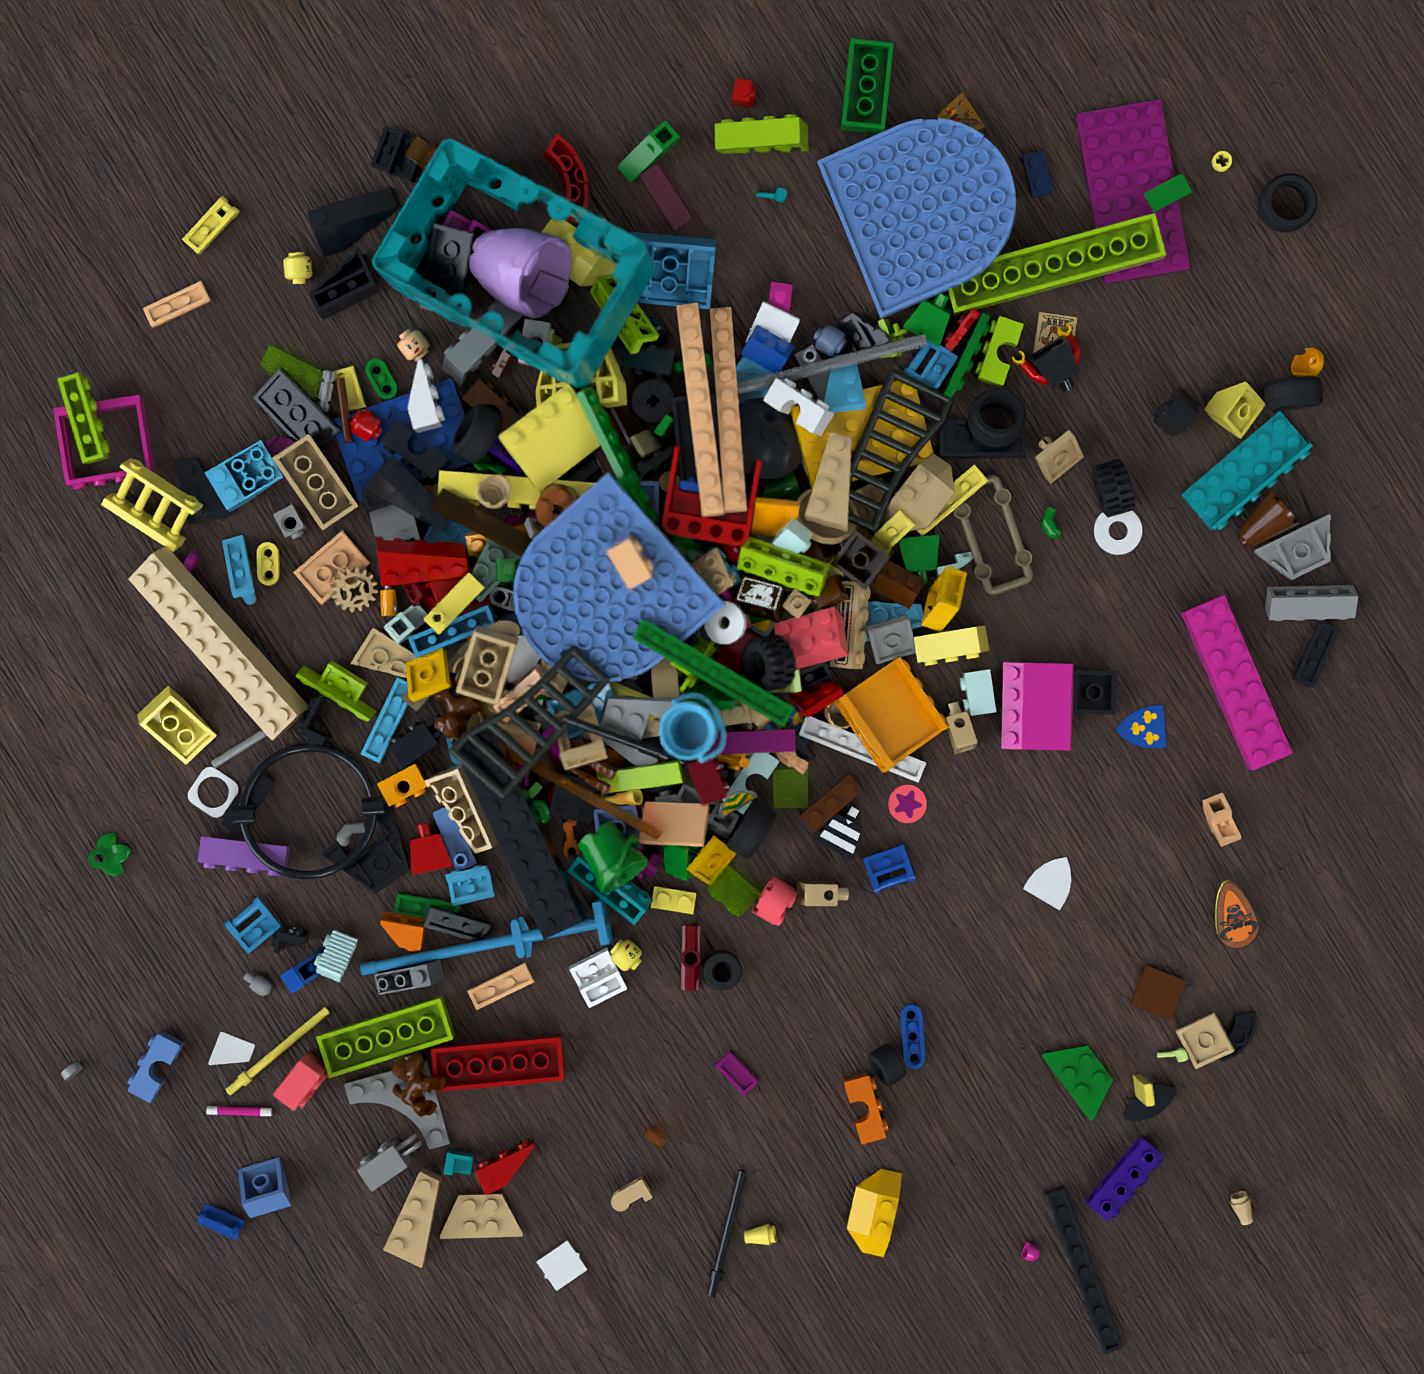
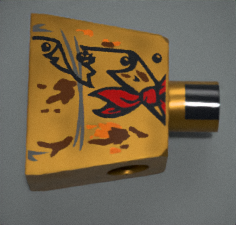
(962, 112)

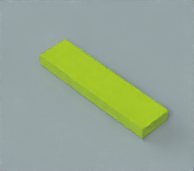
(645, 776)

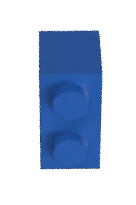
(767, 350)

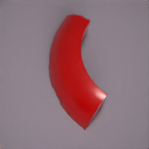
(571, 172)

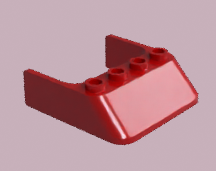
(685, 519)

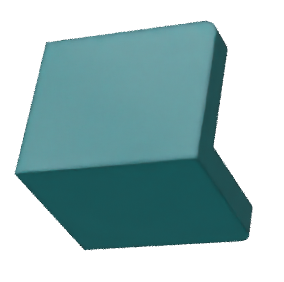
(458, 1162)

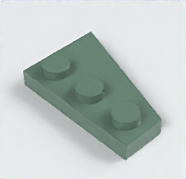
(485, 566)

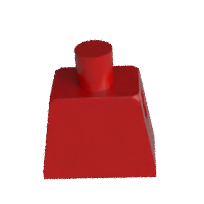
(428, 851)

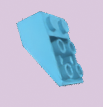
(244, 476)

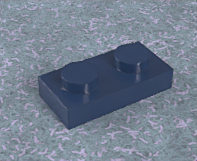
(1037, 174)

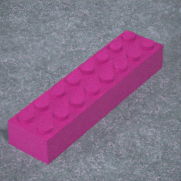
(1236, 683)

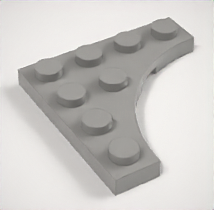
(379, 1090)

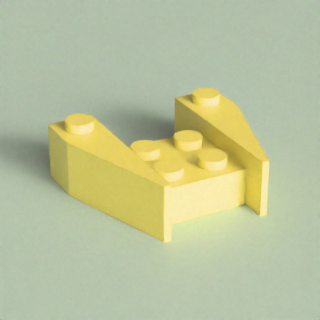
(607, 379)

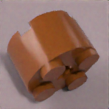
(551, 495)

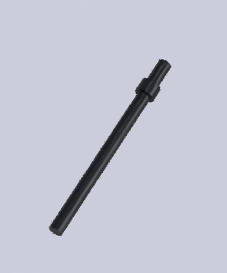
(661, 754)
(716, 1274)

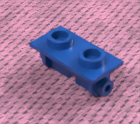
(220, 1221)

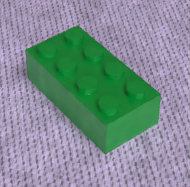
(866, 86)

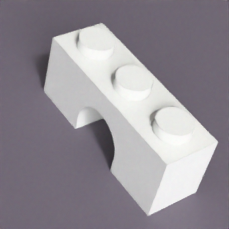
(813, 414)

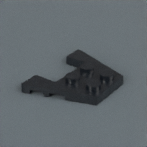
(380, 861)

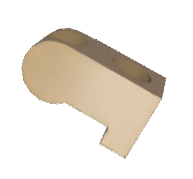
(629, 1193)

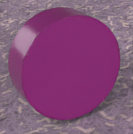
(191, 561)

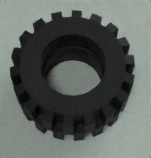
(1113, 488)
(769, 662)

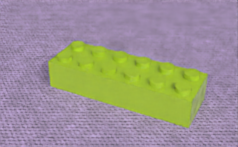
(385, 1036)

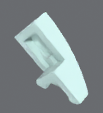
(961, 560)

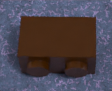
(898, 584)

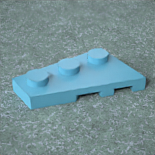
(845, 389)

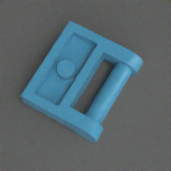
(936, 368)
(258, 930)

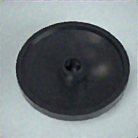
(769, 438)

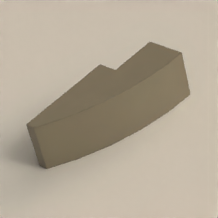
(646, 443)

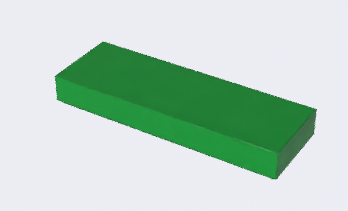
(418, 905)

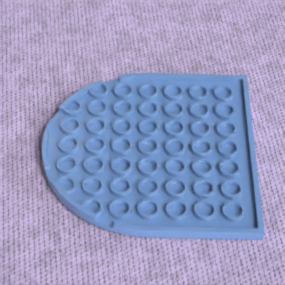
(921, 208)
(576, 598)

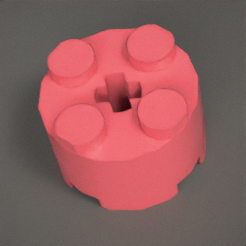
(774, 900)

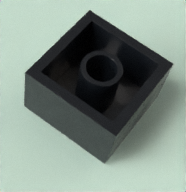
(1094, 692)

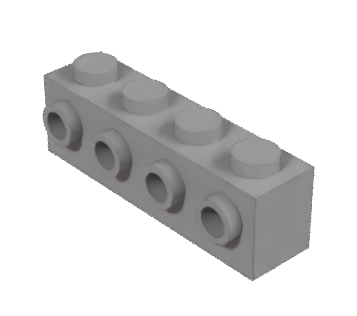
(1311, 602)

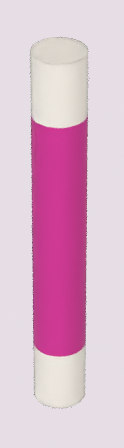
(244, 1111)

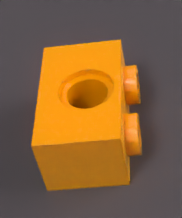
(390, 786)

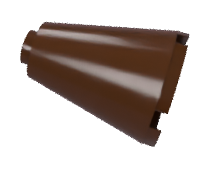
(1267, 521)

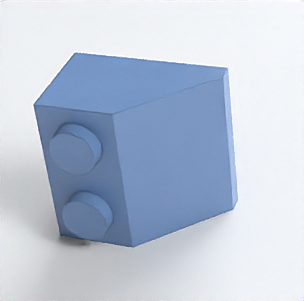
(264, 1188)

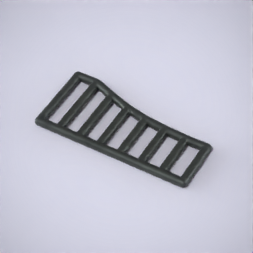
(911, 452)
(510, 711)

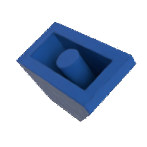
(301, 973)

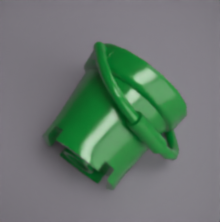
(612, 857)

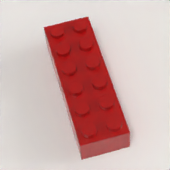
(499, 1062)

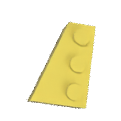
(951, 645)

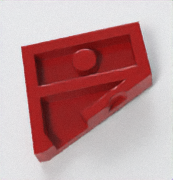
(964, 322)

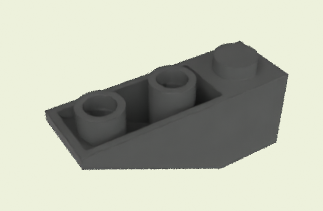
(409, 977)

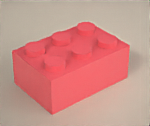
(815, 637)
(302, 1081)

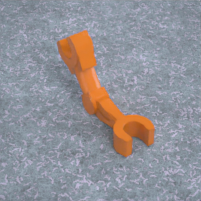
(570, 841)

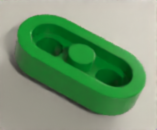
(382, 379)

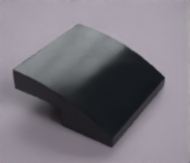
(390, 155)

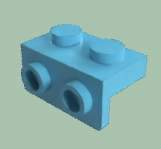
(470, 885)

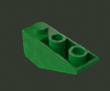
(649, 151)

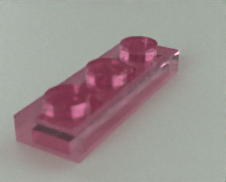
(665, 197)

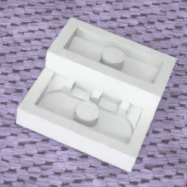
(597, 977)

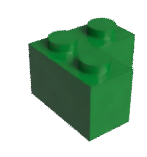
(679, 858)

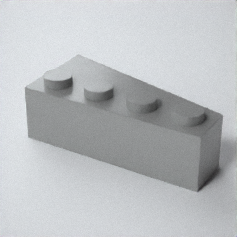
(473, 345)

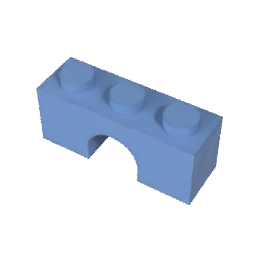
(145, 1082)

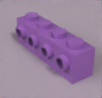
(237, 854)

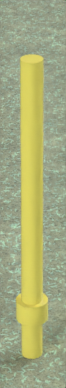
(246, 1077)

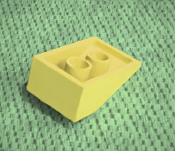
(176, 725)

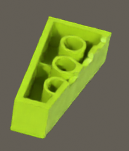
(761, 135)

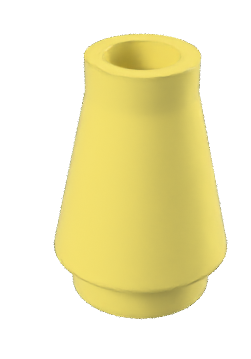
(761, 1235)

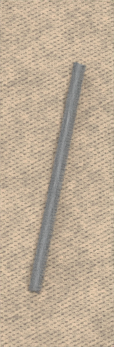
(834, 363)

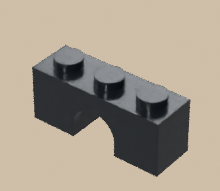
(399, 439)

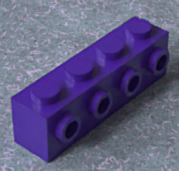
(1124, 1179)

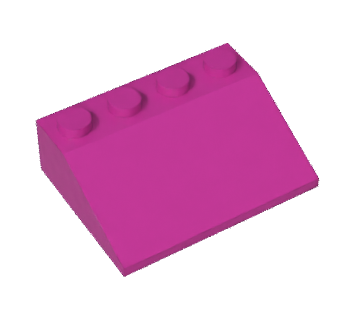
(1037, 706)

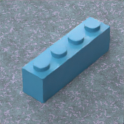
(456, 631)

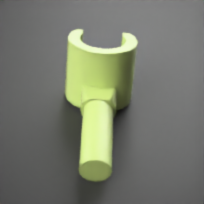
(1180, 1054)

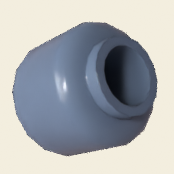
(830, 340)

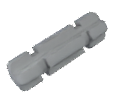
(326, 389)

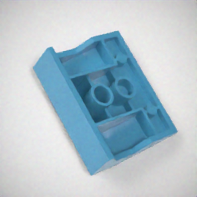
(682, 270)

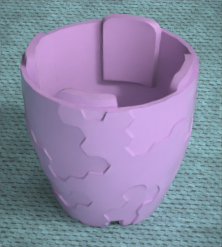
(522, 269)

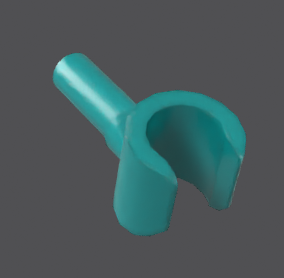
(779, 196)

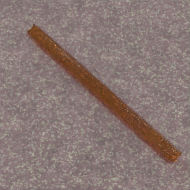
(590, 797)

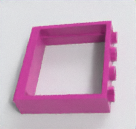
(103, 406)

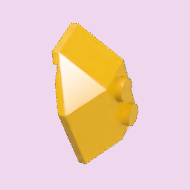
(875, 1211)

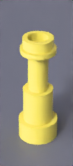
(630, 797)

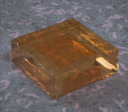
(655, 1137)

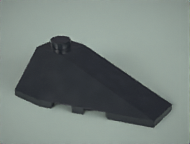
(347, 220)

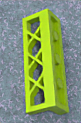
(630, 332)

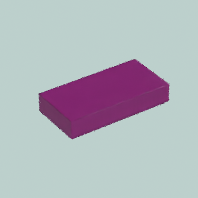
(736, 1073)

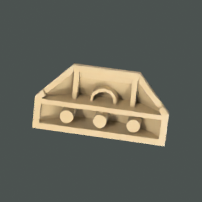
(924, 493)

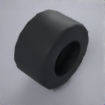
(713, 980)
(887, 1065)

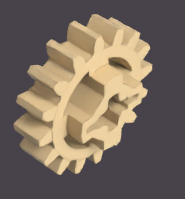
(356, 597)

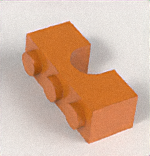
(861, 1089)

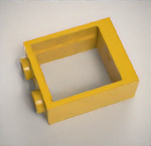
(944, 598)

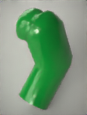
(1049, 525)

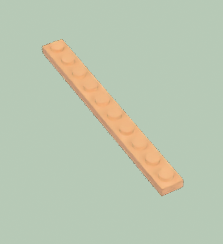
(700, 410)
(728, 410)

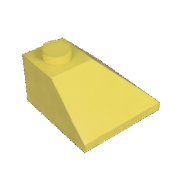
(1235, 408)

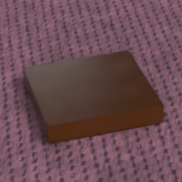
(1157, 992)

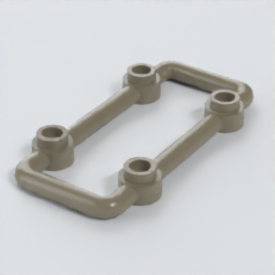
(1022, 557)

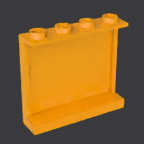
(891, 714)

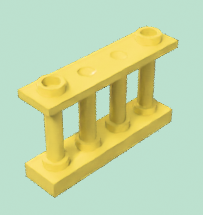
(139, 518)

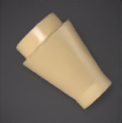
(1242, 1206)

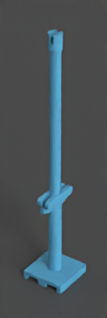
(521, 937)

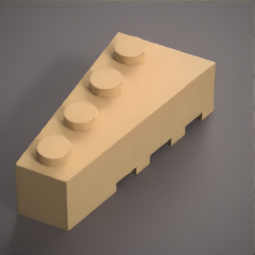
(460, 800)

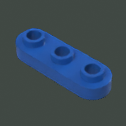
(916, 1045)

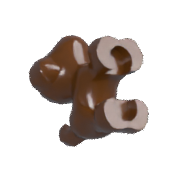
(453, 722)
(410, 1069)

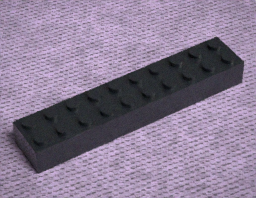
(525, 843)

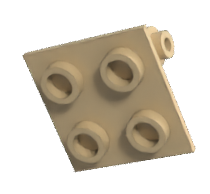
(713, 571)

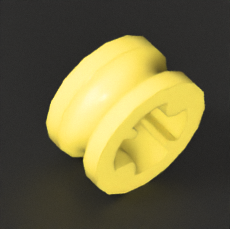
(1225, 155)

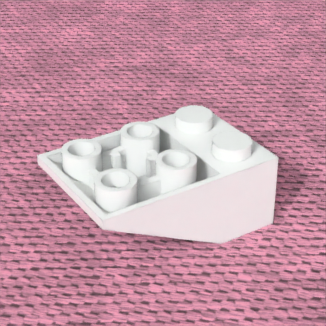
(422, 404)

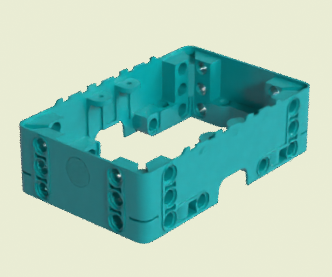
(445, 180)

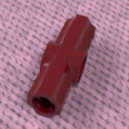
(690, 971)

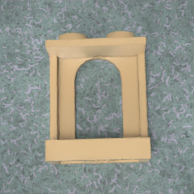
(585, 754)

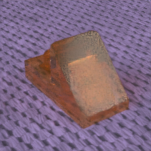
(420, 152)

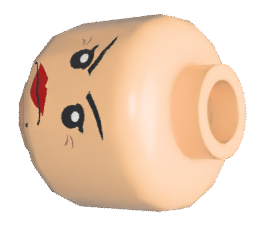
(413, 344)

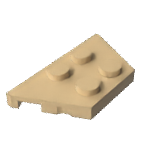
(481, 1217)

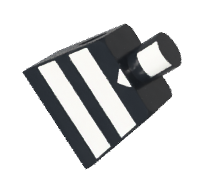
(841, 833)

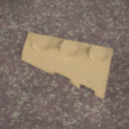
(383, 654)

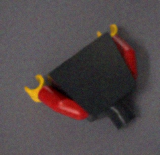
(1053, 362)

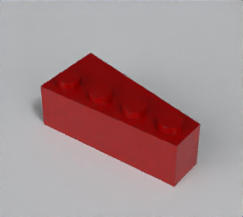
(419, 561)

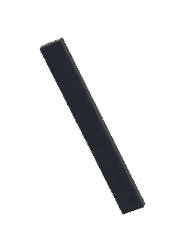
(1083, 1270)

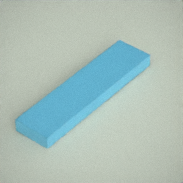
(386, 722)

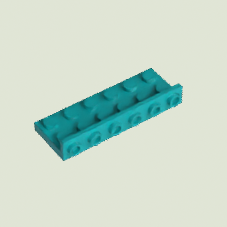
(1246, 471)

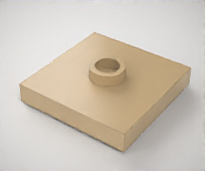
(1205, 1040)

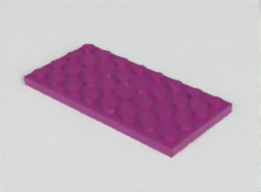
(1122, 159)

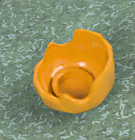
(1308, 364)

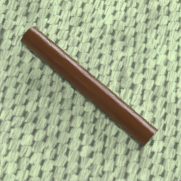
(344, 411)

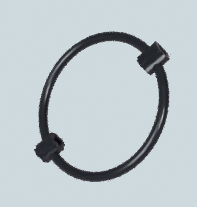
(245, 814)

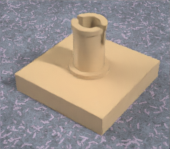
(1058, 456)

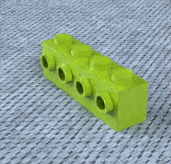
(83, 418)
(783, 566)

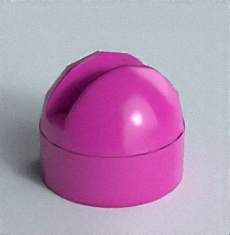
(1030, 1252)

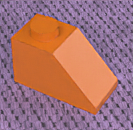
(404, 930)

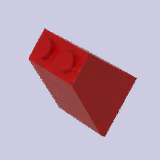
(440, 588)

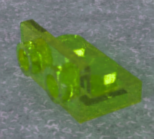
(733, 891)

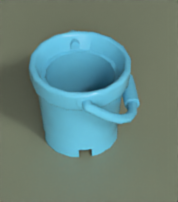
(691, 730)

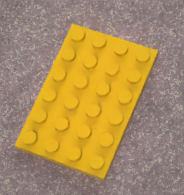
(852, 425)

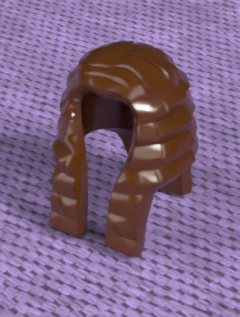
(606, 767)

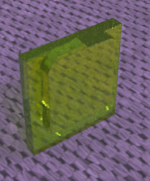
(790, 789)

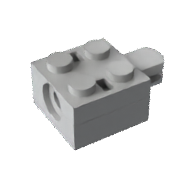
(387, 1162)

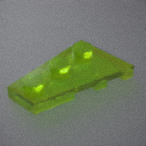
(304, 374)

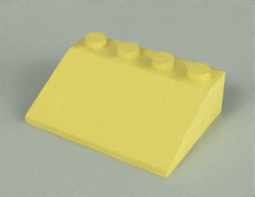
(551, 438)

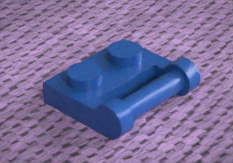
(886, 862)

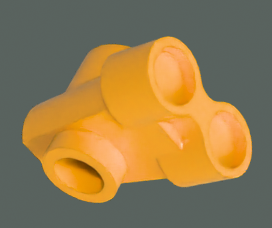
(734, 761)

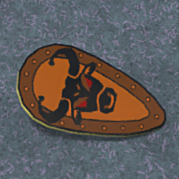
(1235, 917)

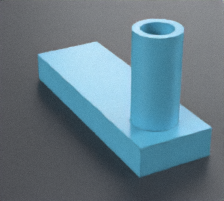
(239, 569)

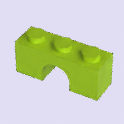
(1003, 333)

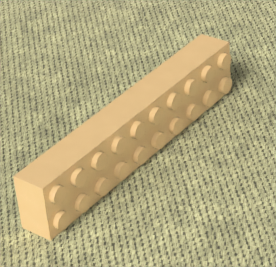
(218, 643)

